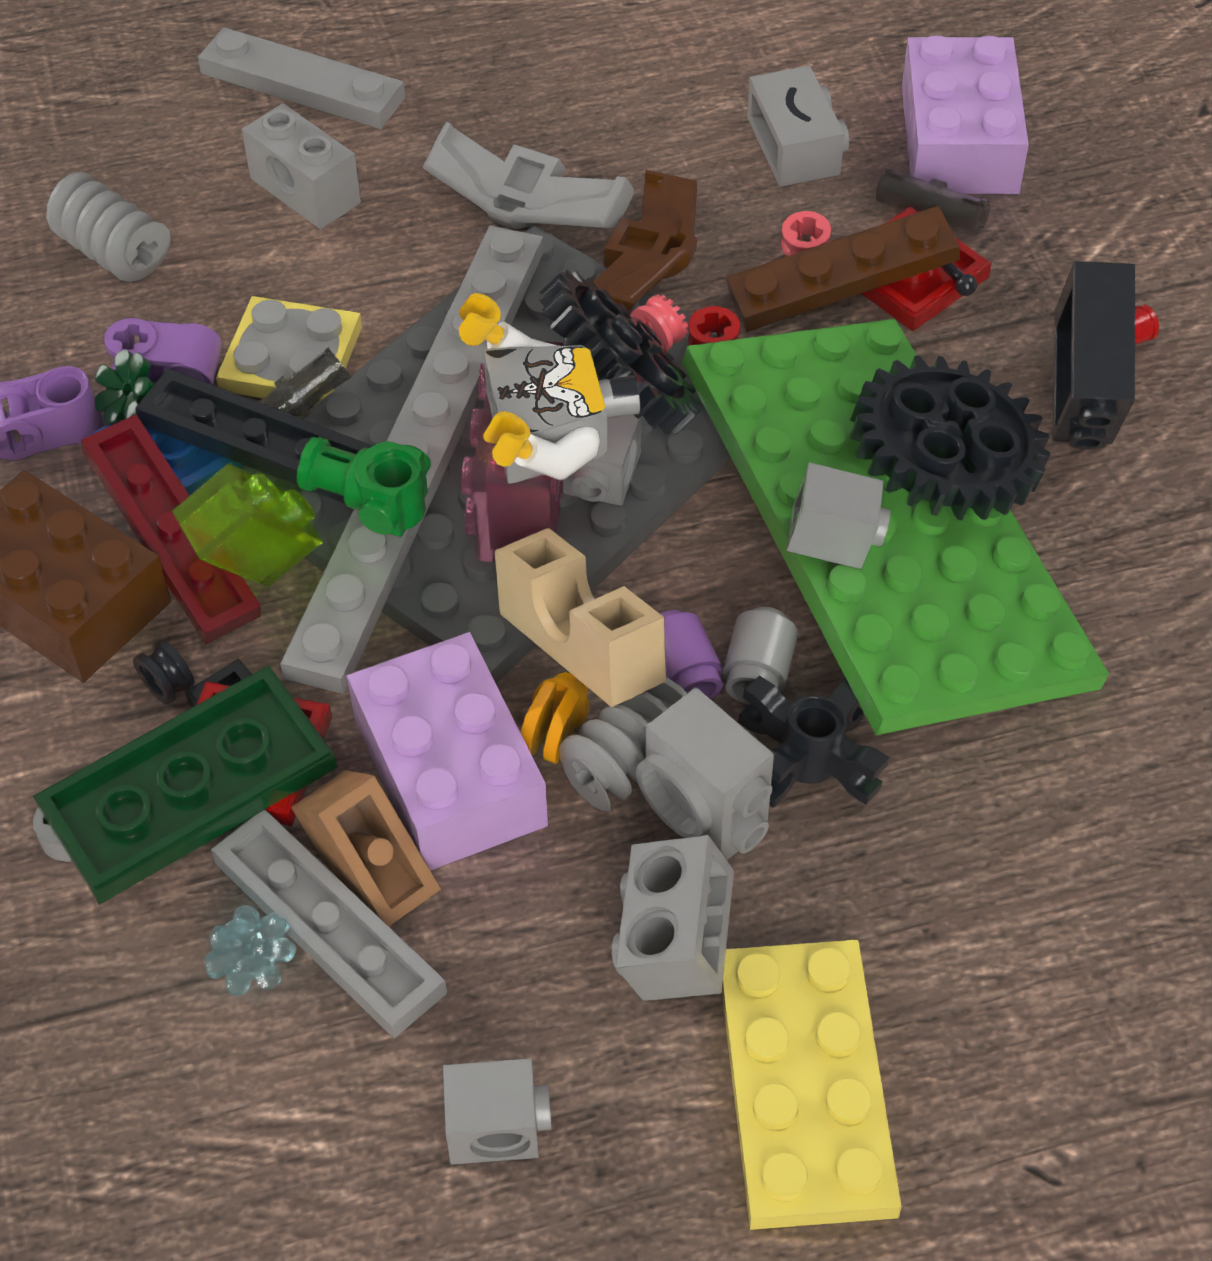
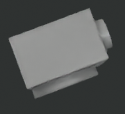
(707, 775)

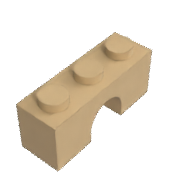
(604, 642)

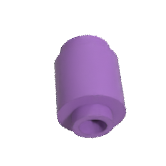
(690, 654)

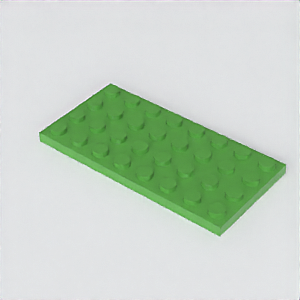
(947, 608)

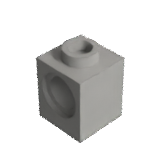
(609, 476)
(493, 1111)

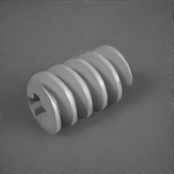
(107, 227)
(614, 745)

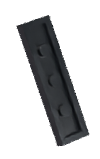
(235, 426)

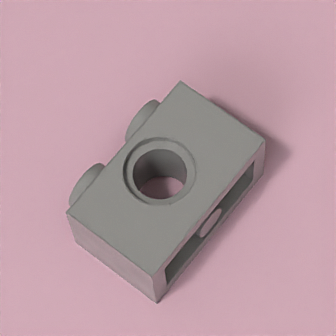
(301, 165)

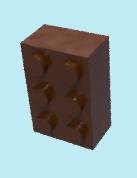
(71, 578)

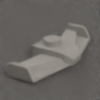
(525, 186)

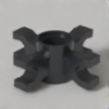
(813, 739)

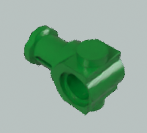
(380, 481)

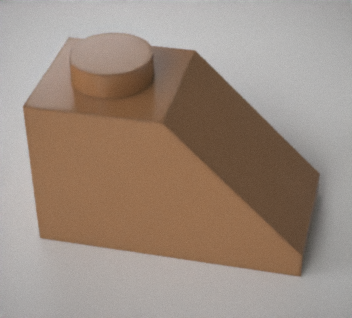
(366, 845)

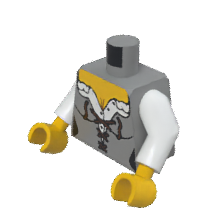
(542, 397)

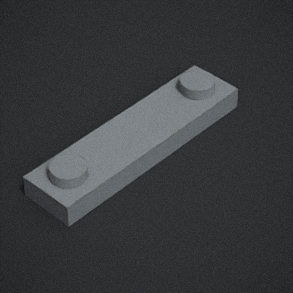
(302, 77)
(330, 923)

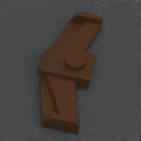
(655, 247)

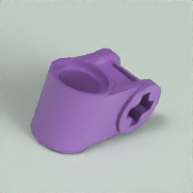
(180, 347)
(47, 412)

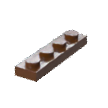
(843, 268)

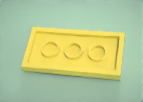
(807, 1086)

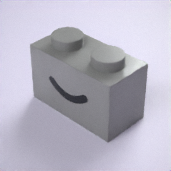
(796, 125)

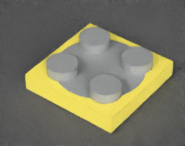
(282, 339)

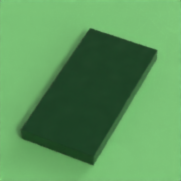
(184, 783)

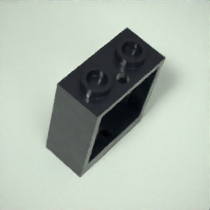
(1094, 354)

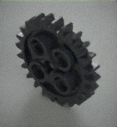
(620, 348)
(949, 437)

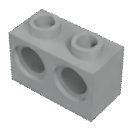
(674, 918)

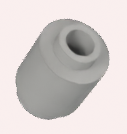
(761, 646)

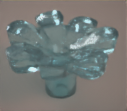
(248, 950)

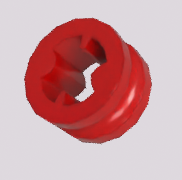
(713, 320)

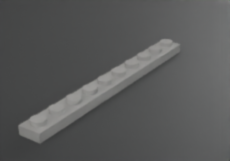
(433, 420)

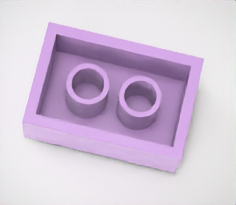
(965, 113)
(448, 751)

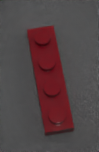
(146, 496)

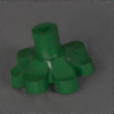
(124, 386)

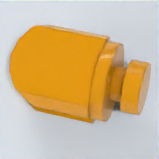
(556, 708)

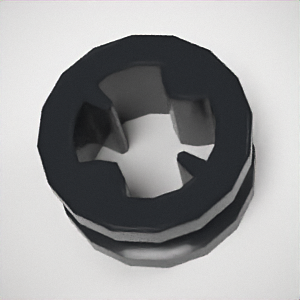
(163, 671)

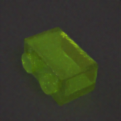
(248, 525)

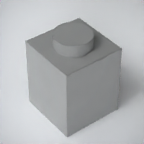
(837, 516)

